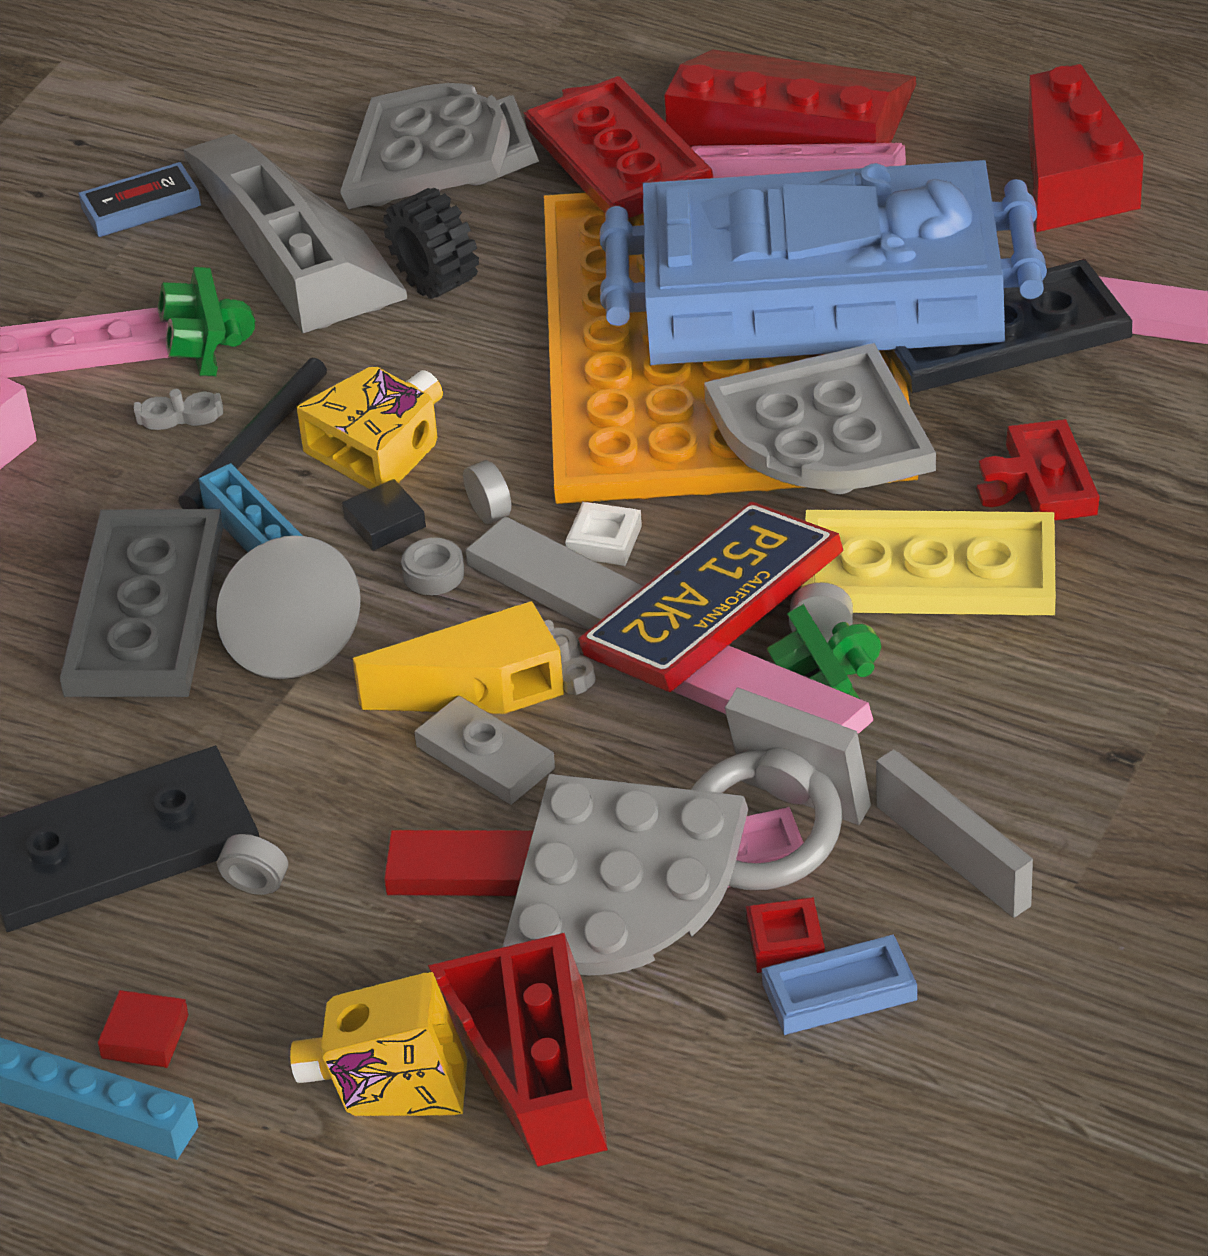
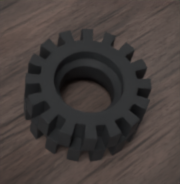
(431, 242)

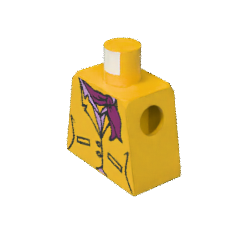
(372, 425)
(388, 1051)

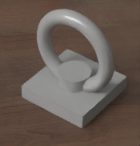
(800, 763)

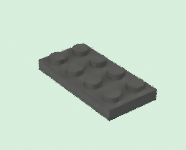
(142, 603)

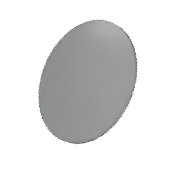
(288, 607)

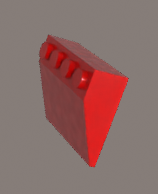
(782, 101)

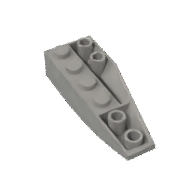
(302, 245)

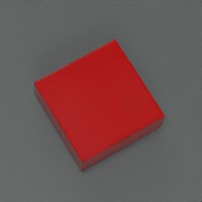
(783, 931)
(143, 1028)

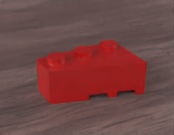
(1079, 151)
(532, 1041)

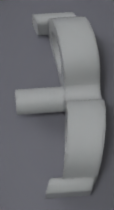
(165, 412)
(576, 671)

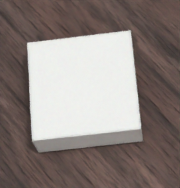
(604, 532)

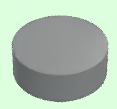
(487, 491)
(432, 566)
(825, 604)
(252, 864)

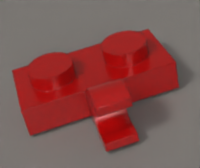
(1046, 467)

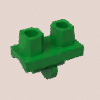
(200, 321)
(847, 652)

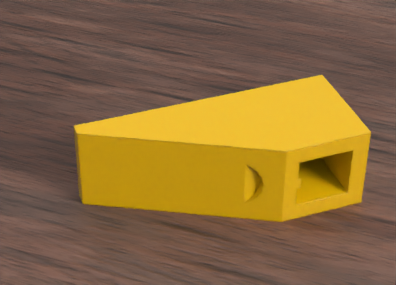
(490, 661)

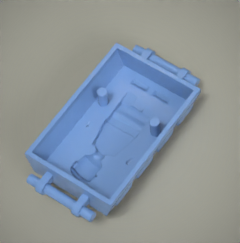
(821, 261)

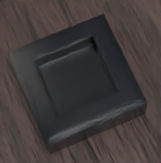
(383, 514)

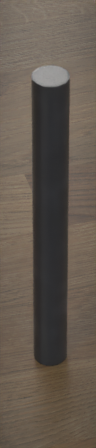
(260, 426)

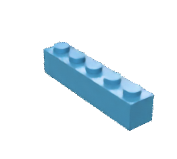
(243, 508)
(95, 1100)

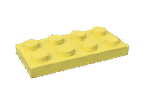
(942, 561)

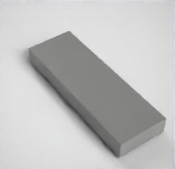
(549, 572)
(954, 833)

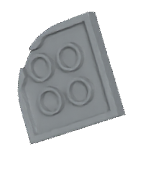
(424, 141)
(823, 422)
(624, 868)

